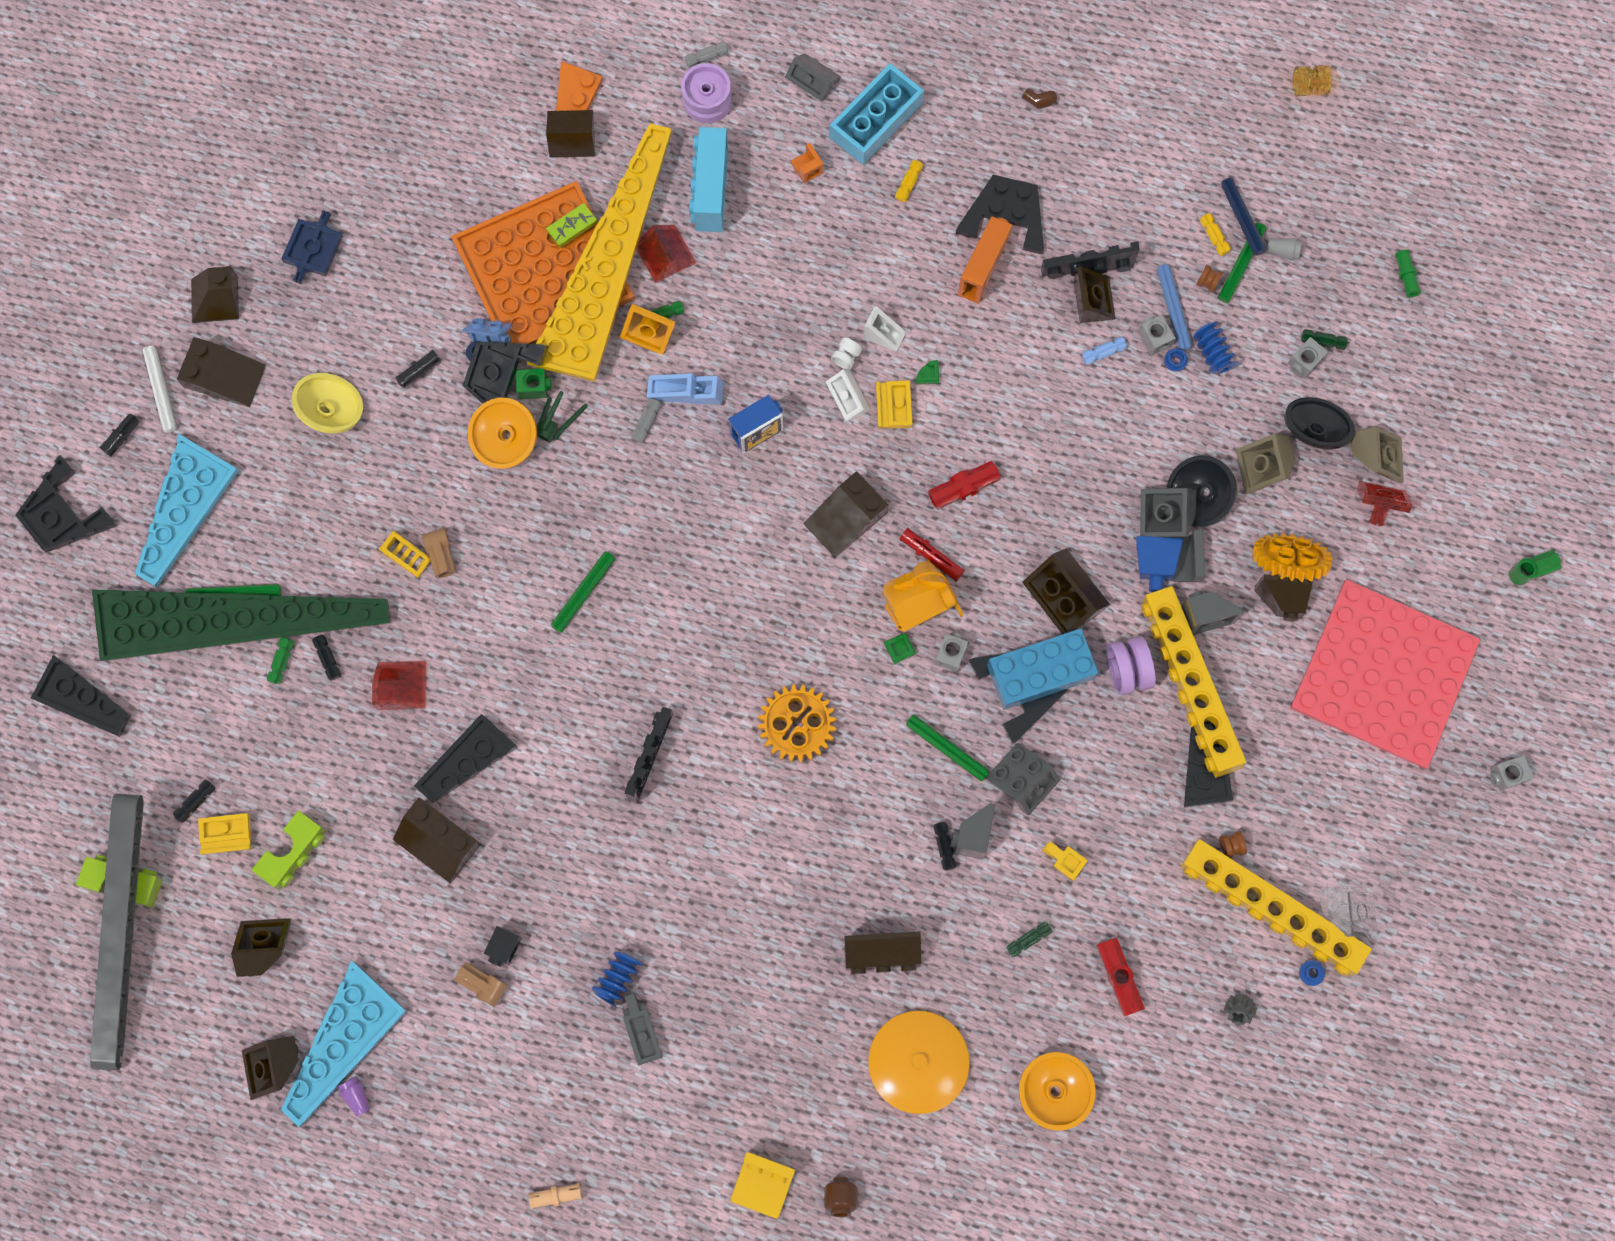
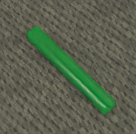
(1239, 268)
(268, 589)
(583, 591)
(947, 748)

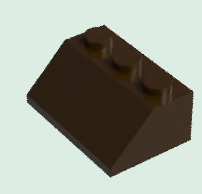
(1065, 592)
(435, 840)
(882, 952)

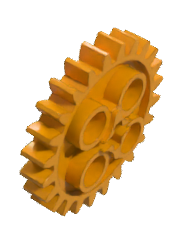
(1292, 557)
(814, 736)

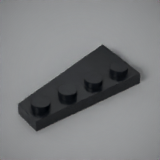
(1111, 259)
(73, 695)
(468, 755)
(645, 762)
(1201, 784)

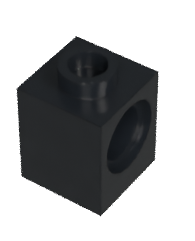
(502, 946)

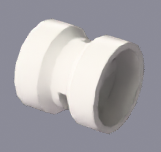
(846, 353)

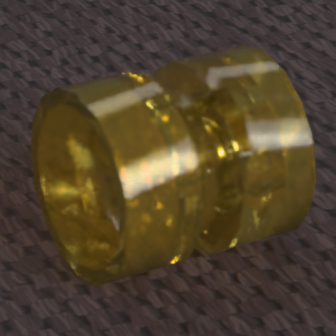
(1312, 80)

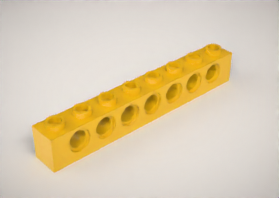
(1167, 602)
(1354, 950)

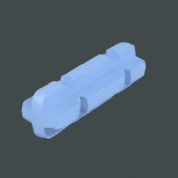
(1104, 350)

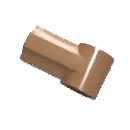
(438, 549)
(485, 987)

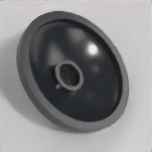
(1319, 423)
(1202, 473)

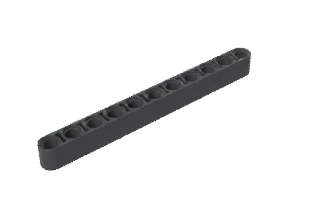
(117, 932)

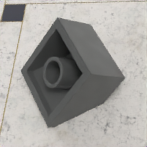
(1167, 512)
(1209, 612)
(974, 834)

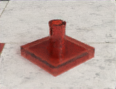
(1383, 499)

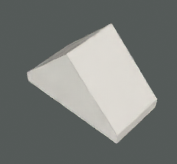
(883, 330)

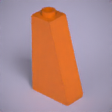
(984, 259)

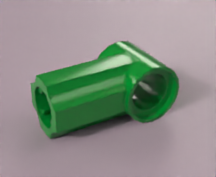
(1535, 567)

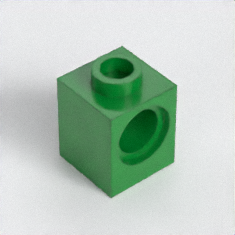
(525, 377)

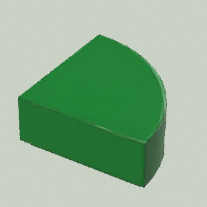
(928, 374)

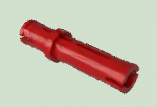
(930, 553)

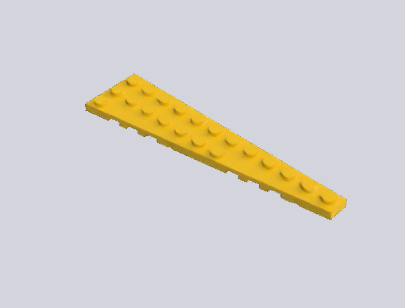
(588, 307)

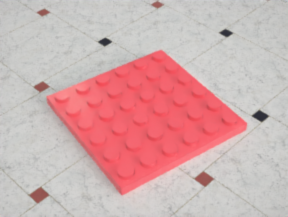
(1385, 674)

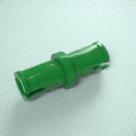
(1407, 273)

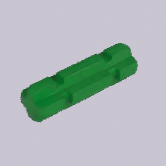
(667, 311)
(280, 660)

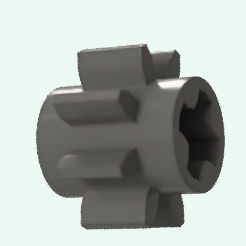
(1240, 1009)

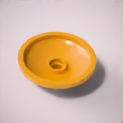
(488, 429)
(1075, 1087)

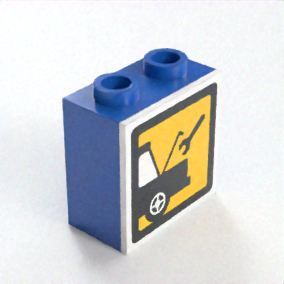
(756, 423)

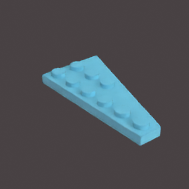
(185, 500)
(349, 1031)

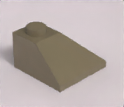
(1379, 452)
(1265, 462)

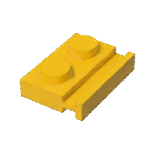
(894, 404)
(225, 834)

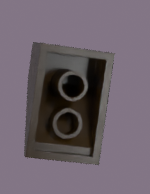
(220, 372)
(846, 514)

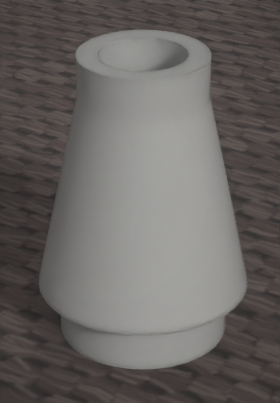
(1286, 248)

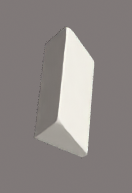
(847, 395)

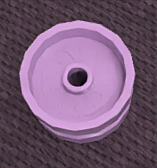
(706, 93)
(1131, 665)

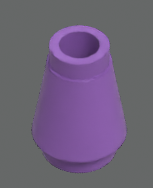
(354, 1095)

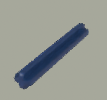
(1243, 216)

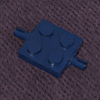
(312, 247)

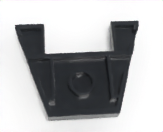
(1009, 200)
(495, 366)
(52, 519)
(1032, 710)

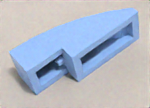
(686, 388)

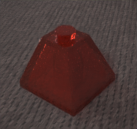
(399, 685)

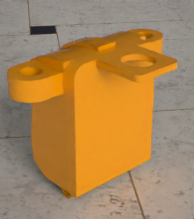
(918, 596)

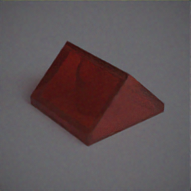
(664, 252)

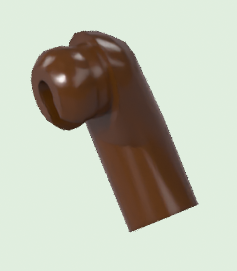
(1040, 100)

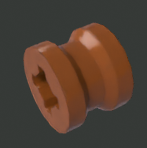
(1209, 278)
(1233, 844)

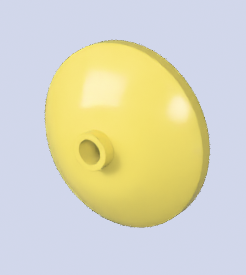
(327, 394)

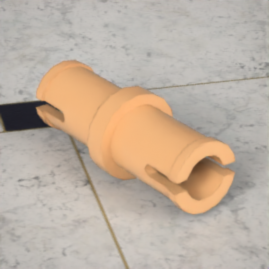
(555, 1196)

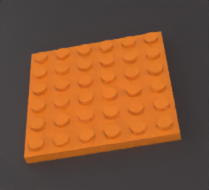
(521, 266)

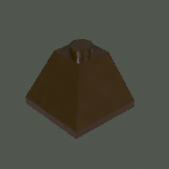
(215, 295)
(1284, 597)
(259, 945)
(269, 1065)

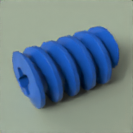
(1213, 348)
(616, 977)

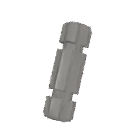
(706, 54)
(646, 420)

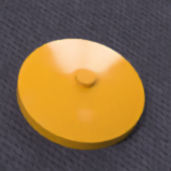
(918, 1062)

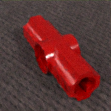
(964, 484)
(1126, 993)

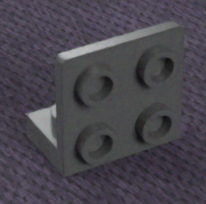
(1024, 777)

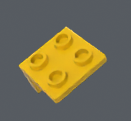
(762, 1185)

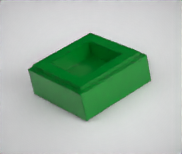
(899, 648)

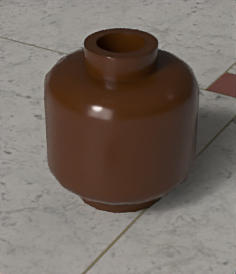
(840, 1197)

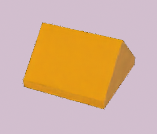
(647, 329)

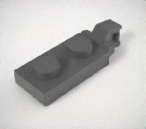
(640, 1031)

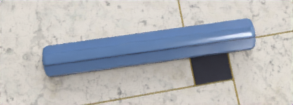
(1174, 307)

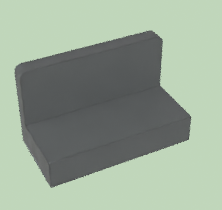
(811, 76)
(1191, 560)

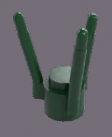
(547, 428)

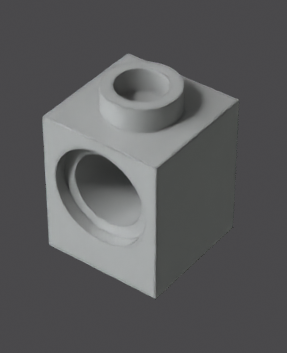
(1153, 343)
(1313, 352)
(951, 662)
(1520, 770)

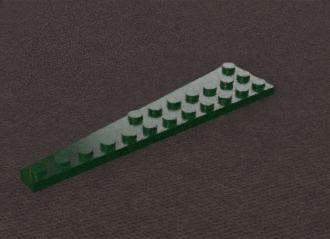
(168, 622)

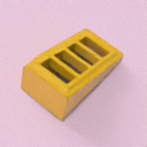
(410, 547)

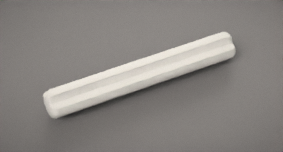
(159, 389)

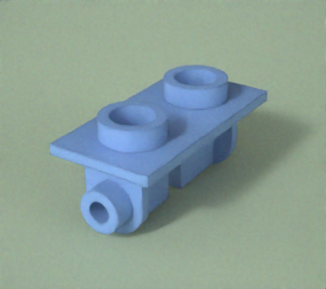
(488, 331)

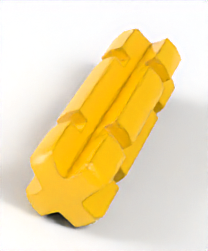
(909, 180)
(1215, 234)

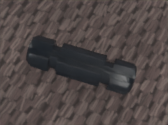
(326, 657)
(194, 800)
(944, 843)

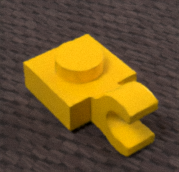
(1067, 861)

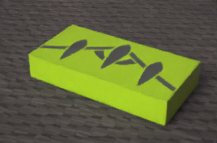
(571, 225)

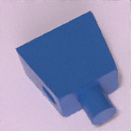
(1157, 559)

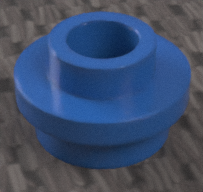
(1175, 353)
(1304, 973)

